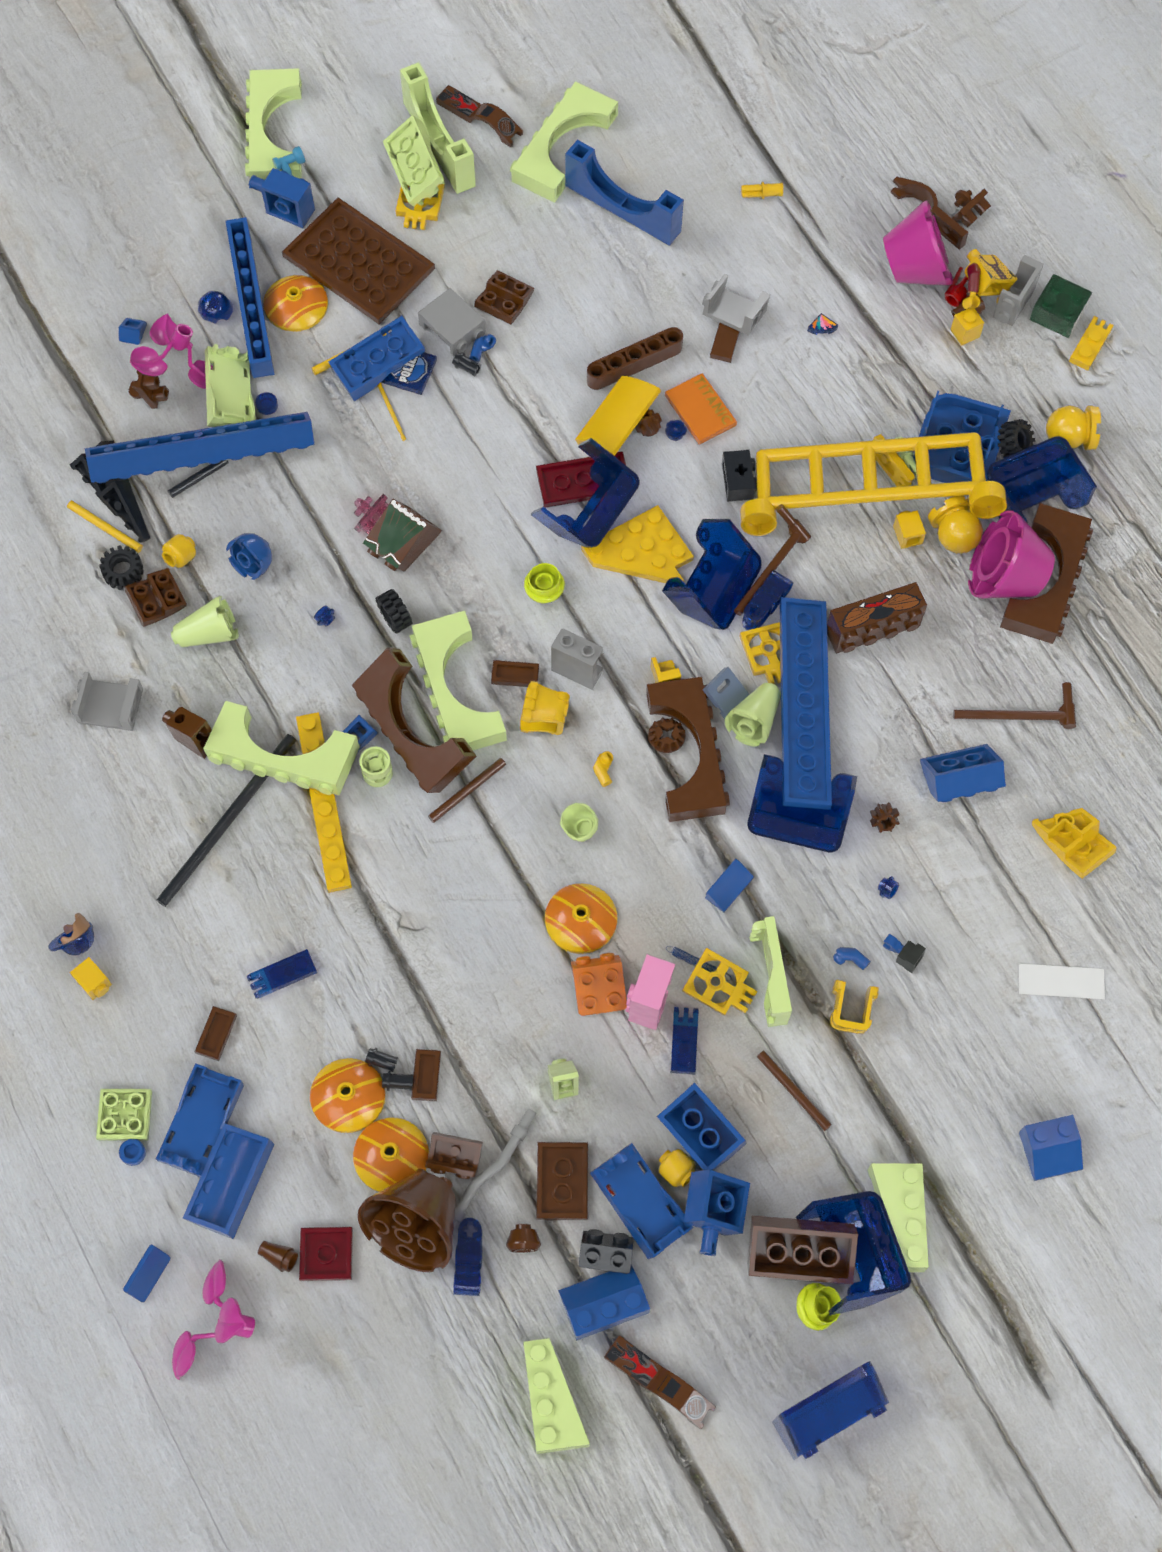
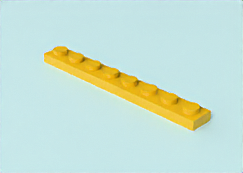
(325, 812)

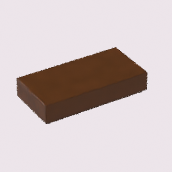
(724, 343)
(514, 673)
(215, 1033)
(426, 1075)

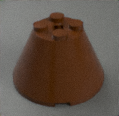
(412, 1221)

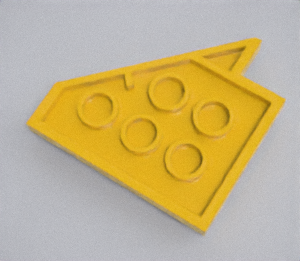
(642, 548)

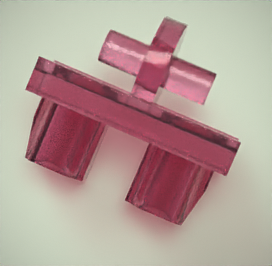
(363, 506)

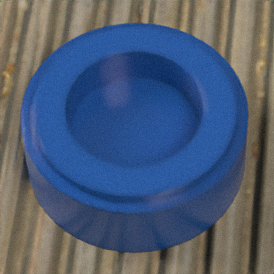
(132, 1152)

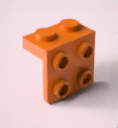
(599, 984)

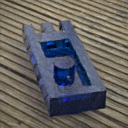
(282, 973)
(684, 1042)

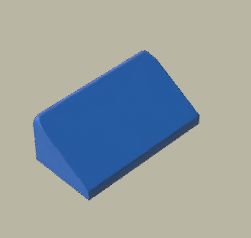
(729, 885)
(146, 1273)

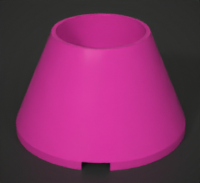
(917, 250)
(1010, 560)

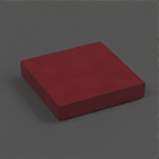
(326, 1254)

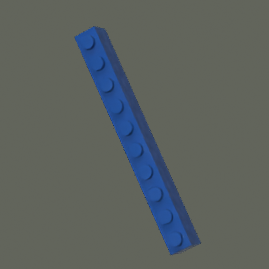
(199, 447)

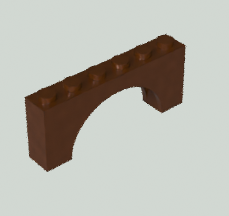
(1066, 537)
(381, 692)
(704, 791)

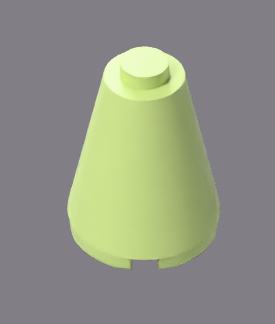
(206, 625)
(754, 715)

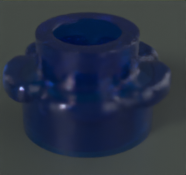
(675, 435)
(324, 616)
(888, 887)

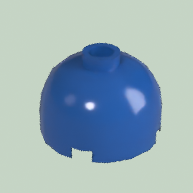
(250, 555)

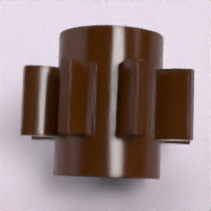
(649, 424)
(884, 817)

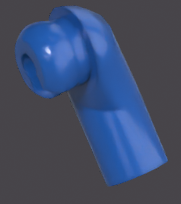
(481, 345)
(851, 954)

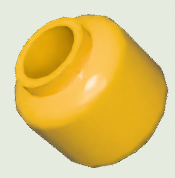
(178, 551)
(676, 1167)

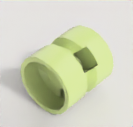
(376, 766)

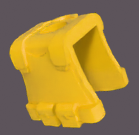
(544, 710)
(849, 1026)

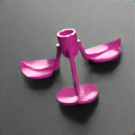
(167, 333)
(229, 1324)

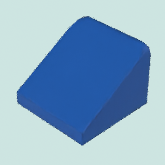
(131, 331)

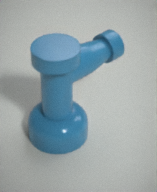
(283, 162)

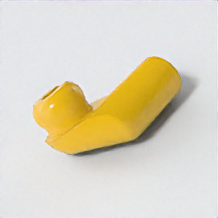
(601, 767)

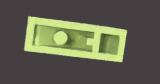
(563, 1079)

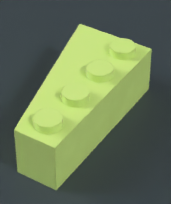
(903, 1197)
(553, 1409)

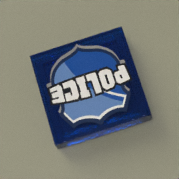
(413, 375)

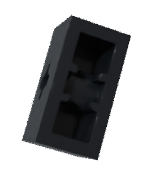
(736, 486)

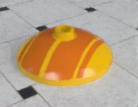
(299, 310)
(576, 932)
(350, 1111)
(381, 1170)

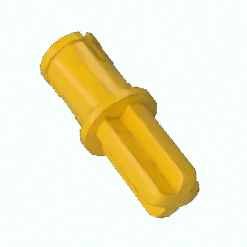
(762, 190)

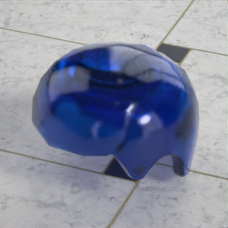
(215, 306)

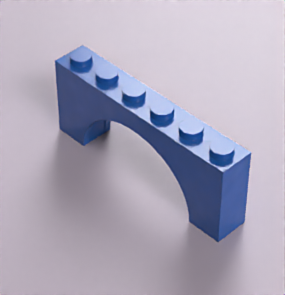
(587, 178)

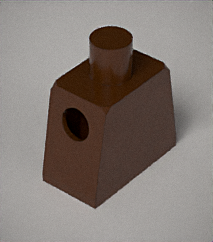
(185, 726)

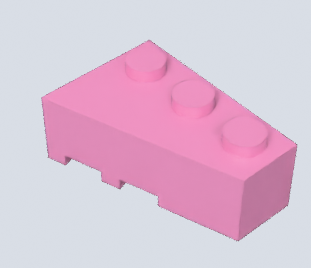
(649, 995)

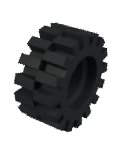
(1015, 437)
(115, 557)
(394, 611)

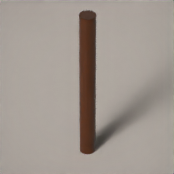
(466, 790)
(794, 1090)

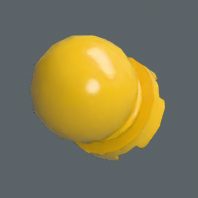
(1075, 426)
(956, 525)

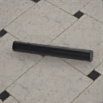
(195, 478)

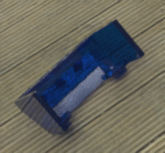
(615, 489)
(878, 1253)
(831, 1411)

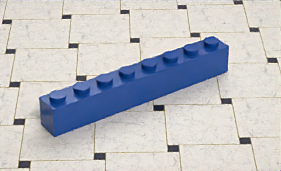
(249, 298)

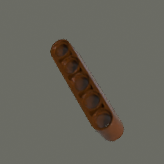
(642, 350)

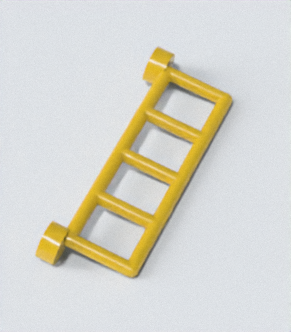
(985, 497)

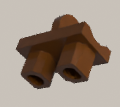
(979, 203)
(148, 389)

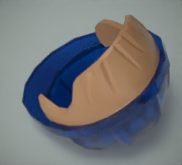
(75, 938)

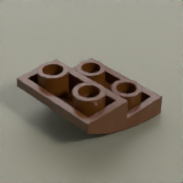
(504, 297)
(155, 597)

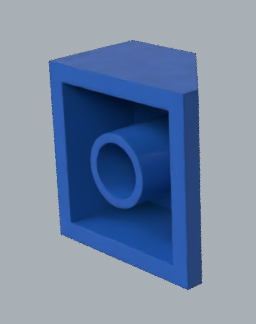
(1052, 1147)

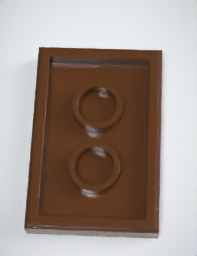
(562, 1181)

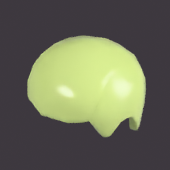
(579, 822)

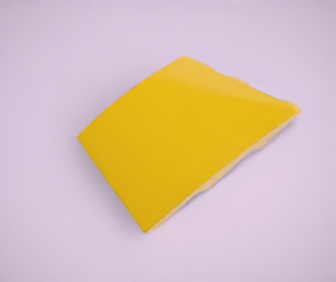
(1075, 840)

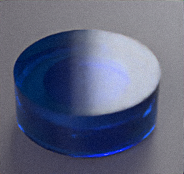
(266, 403)

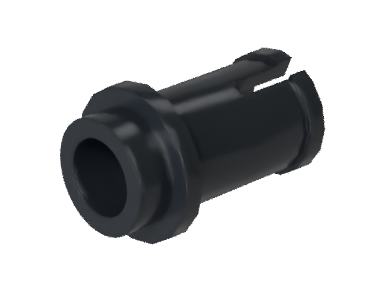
(466, 364)
(379, 1059)
(397, 1081)

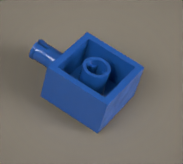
(285, 196)
(716, 1206)

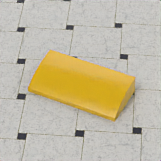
(619, 413)

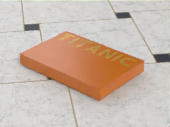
(700, 408)

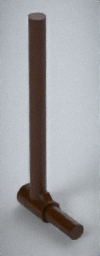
(798, 535)
(1065, 714)

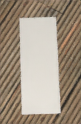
(1061, 981)

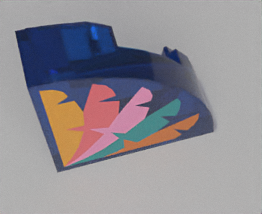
(822, 325)

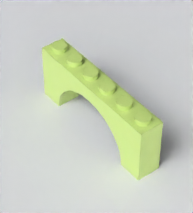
(266, 93)
(578, 108)
(453, 157)
(436, 643)
(319, 769)

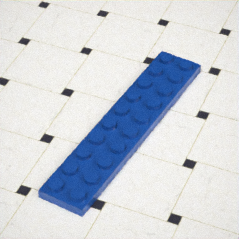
(805, 704)

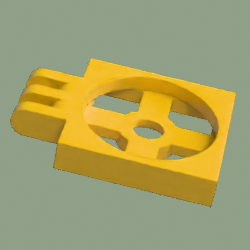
(418, 214)
(773, 667)
(736, 993)

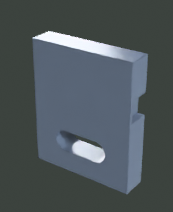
(729, 695)

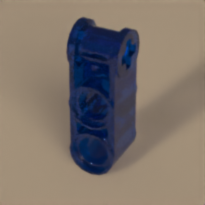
(766, 600)
(468, 1259)

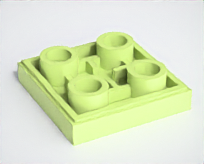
(124, 1114)

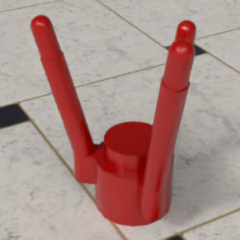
(957, 293)

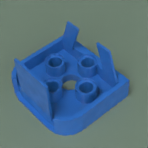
(952, 416)

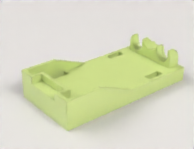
(412, 160)
(226, 387)
(777, 998)

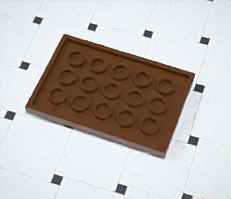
(358, 260)

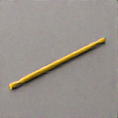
(391, 411)

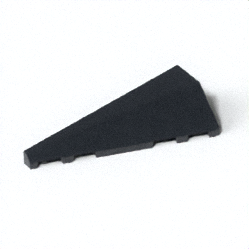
(117, 496)

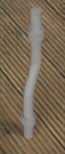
(518, 1134)

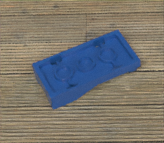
(376, 357)
(199, 1119)
(641, 1201)

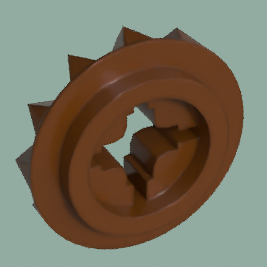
(666, 744)

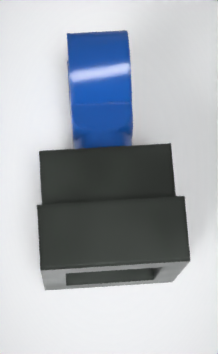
(908, 955)

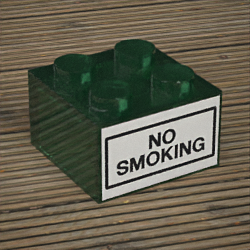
(1060, 305)

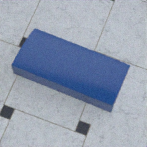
(228, 1180)

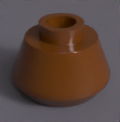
(523, 1239)

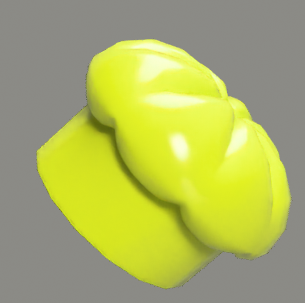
(544, 583)
(813, 1306)

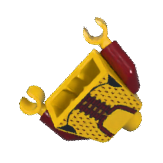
(986, 277)

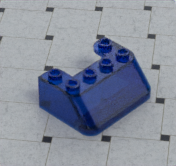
(1041, 474)
(720, 576)
(798, 825)

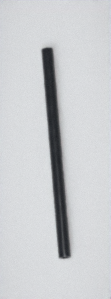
(219, 829)

